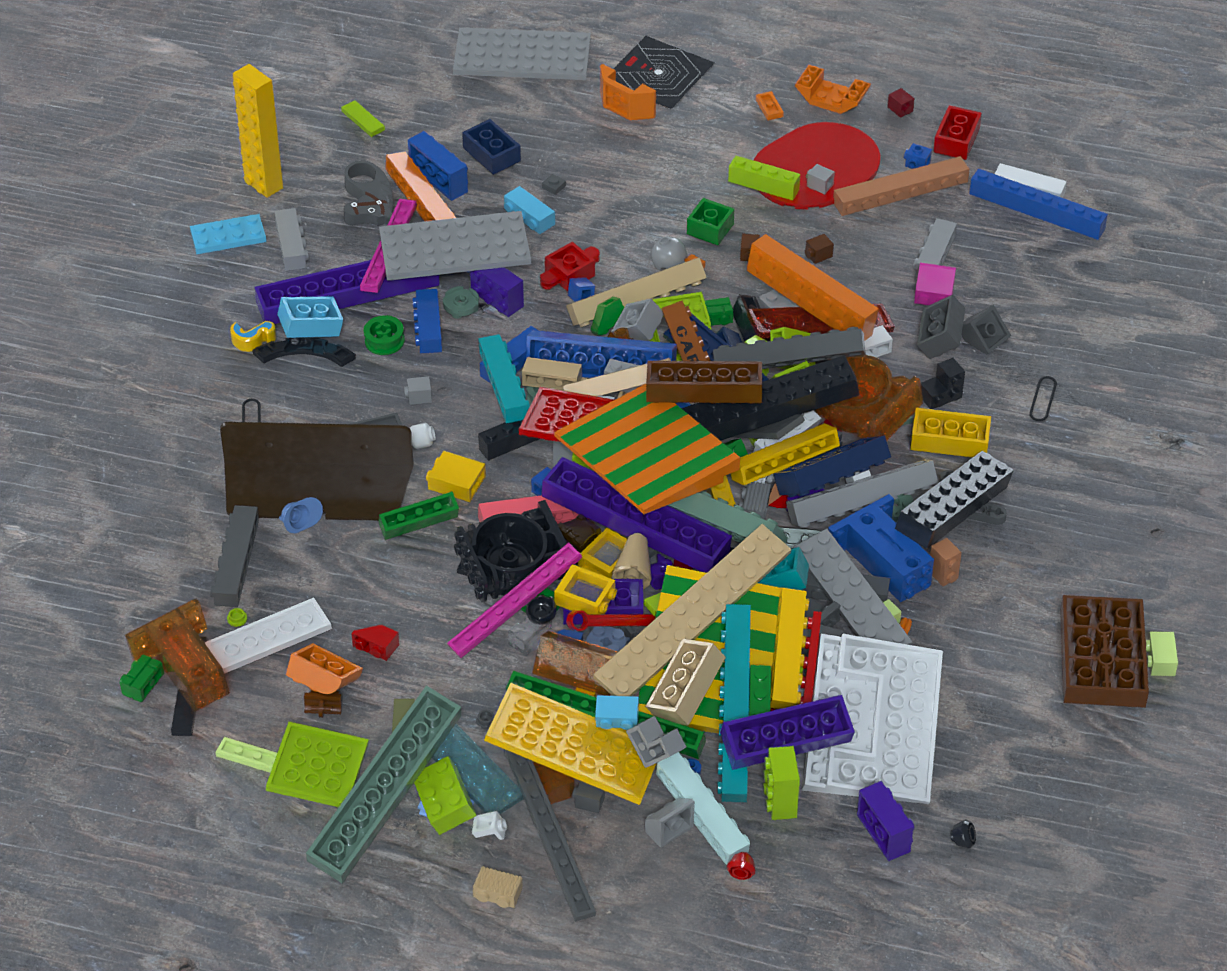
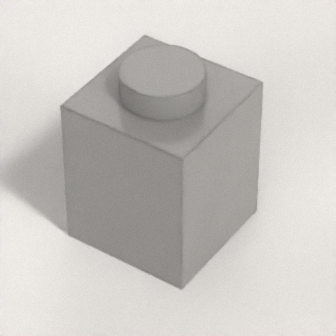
(820, 178)
(418, 390)

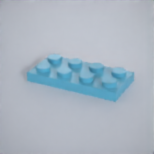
(228, 234)

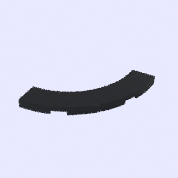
(304, 345)

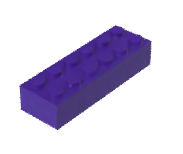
(804, 726)

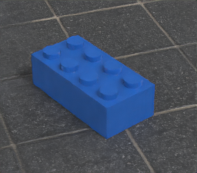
(439, 165)

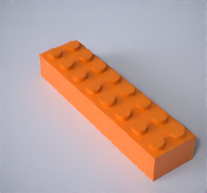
(810, 287)

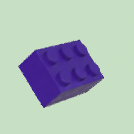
(499, 289)
(885, 820)

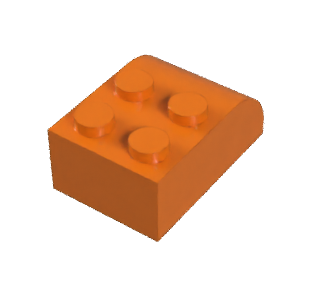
(321, 669)

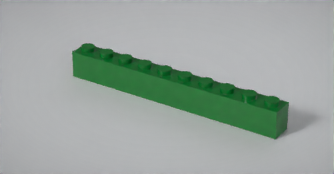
(693, 738)

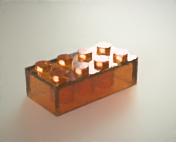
(571, 661)

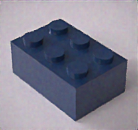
(491, 146)

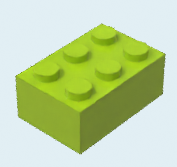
(781, 783)
(444, 795)

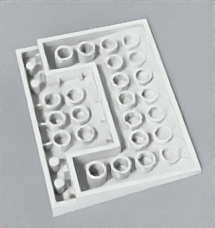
(893, 710)

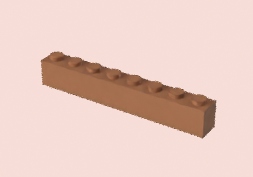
(901, 186)

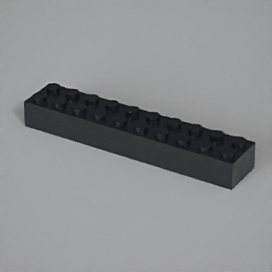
(781, 399)

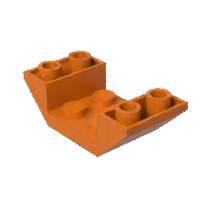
(829, 94)
(624, 101)

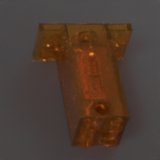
(184, 655)

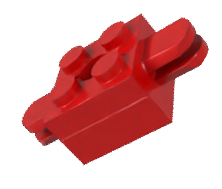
(569, 263)

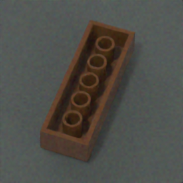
(704, 381)

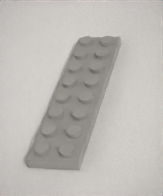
(849, 588)

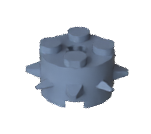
(608, 638)

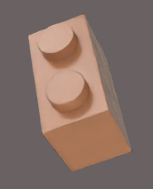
(946, 561)

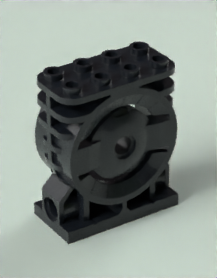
(507, 562)

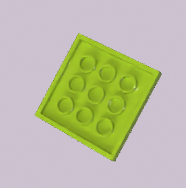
(316, 764)

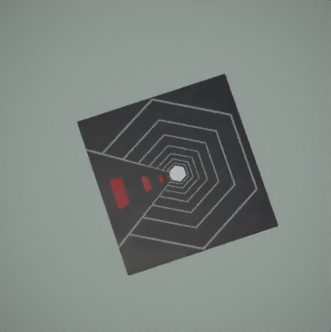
(662, 68)

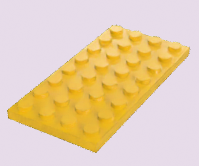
(569, 743)

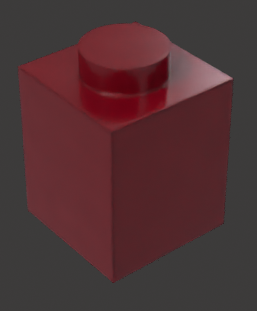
(900, 102)

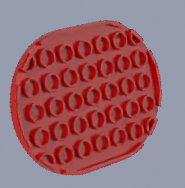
(828, 144)

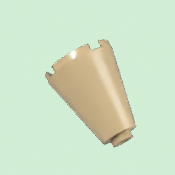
(634, 560)

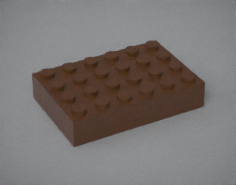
(1103, 651)

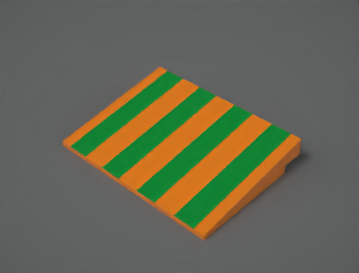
(649, 450)

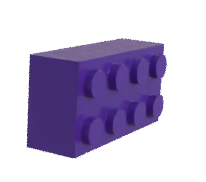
(627, 600)

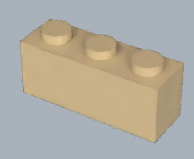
(550, 373)

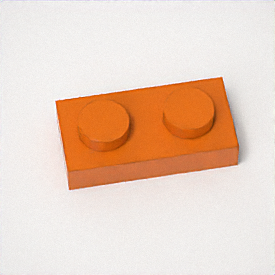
(769, 105)

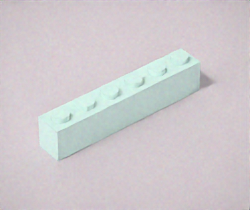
(709, 815)

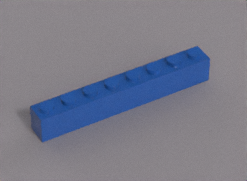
(1038, 204)

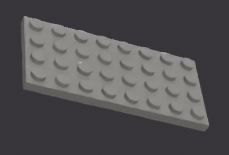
(522, 53)
(454, 245)

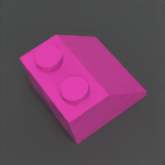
(934, 283)

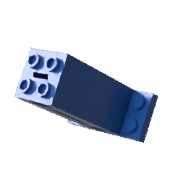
(883, 550)

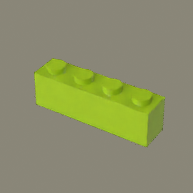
(764, 177)

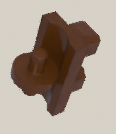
(322, 703)

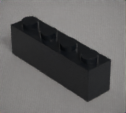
(740, 311)
(502, 439)

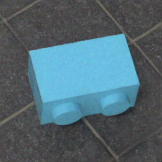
(617, 712)

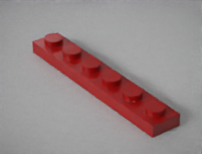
(810, 661)

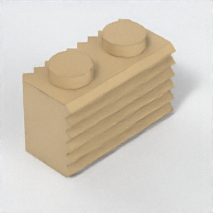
(497, 887)

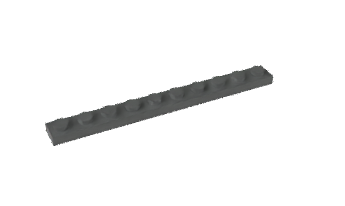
(552, 837)

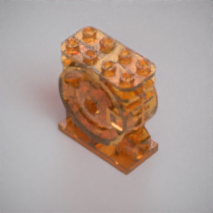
(869, 412)

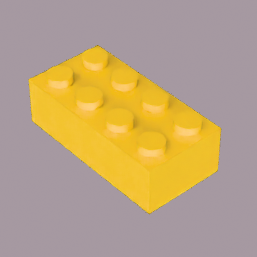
(950, 432)

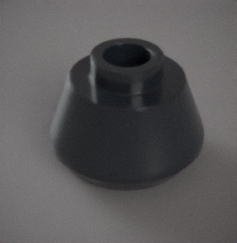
(963, 834)

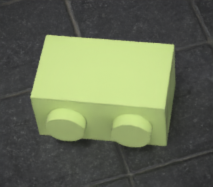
(1162, 654)

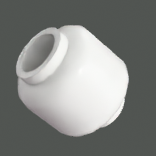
(422, 435)

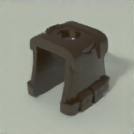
(579, 532)

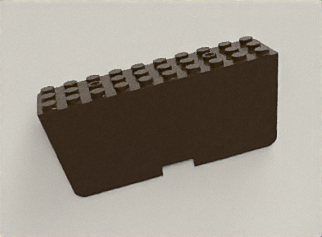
(345, 466)

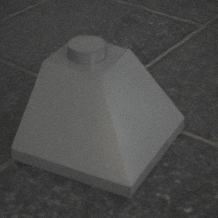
(985, 330)

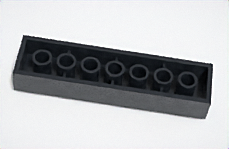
(954, 499)

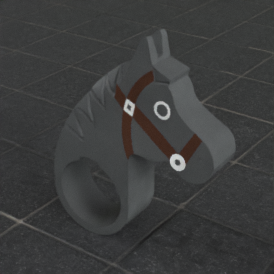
(373, 197)

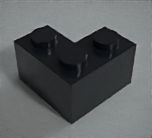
(946, 385)

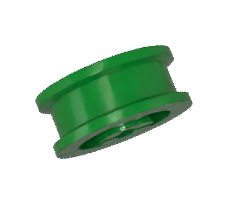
(384, 342)

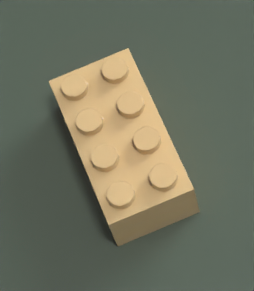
(685, 681)

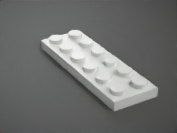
(269, 635)

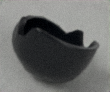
(541, 610)

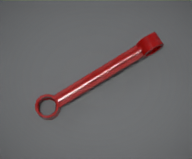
(595, 620)

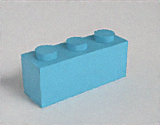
(534, 212)

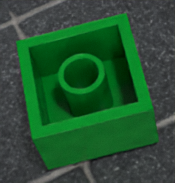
(710, 221)

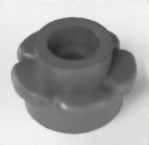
(483, 716)

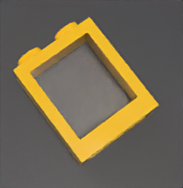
(603, 553)
(585, 591)

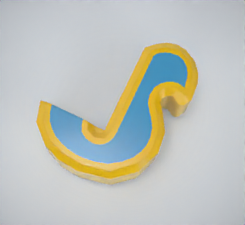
(254, 337)

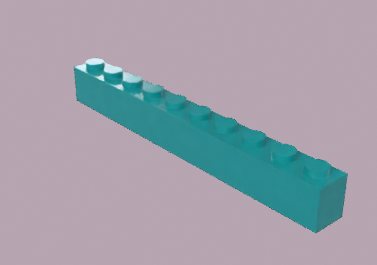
(735, 694)

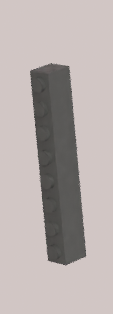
(796, 349)

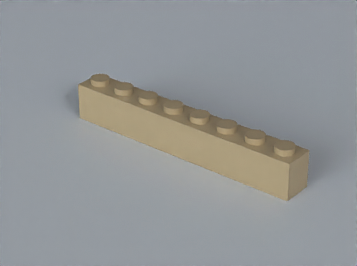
(641, 289)

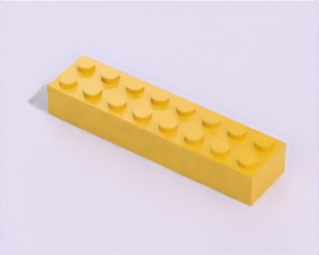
(258, 130)

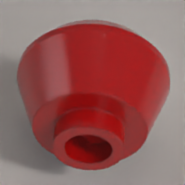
(741, 866)

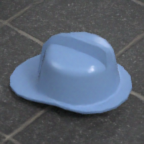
(301, 514)

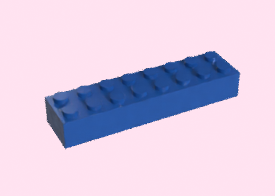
(595, 351)

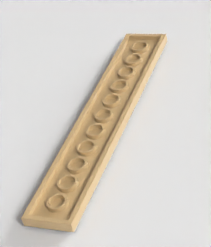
(692, 613)

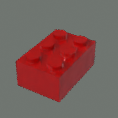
(957, 132)

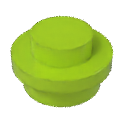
(237, 617)

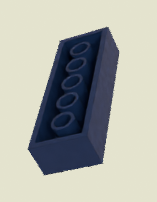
(832, 466)

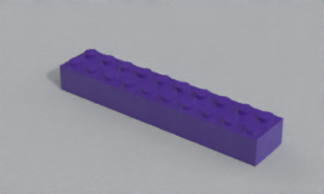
(341, 283)
(664, 528)

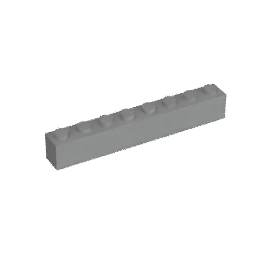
(861, 493)

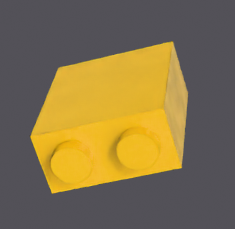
(456, 475)

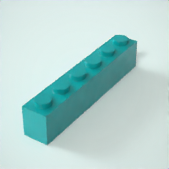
(503, 378)

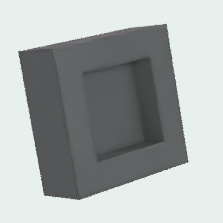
(553, 184)

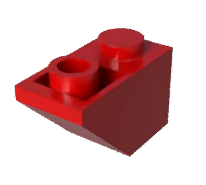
(376, 640)

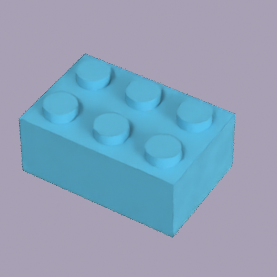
(310, 317)

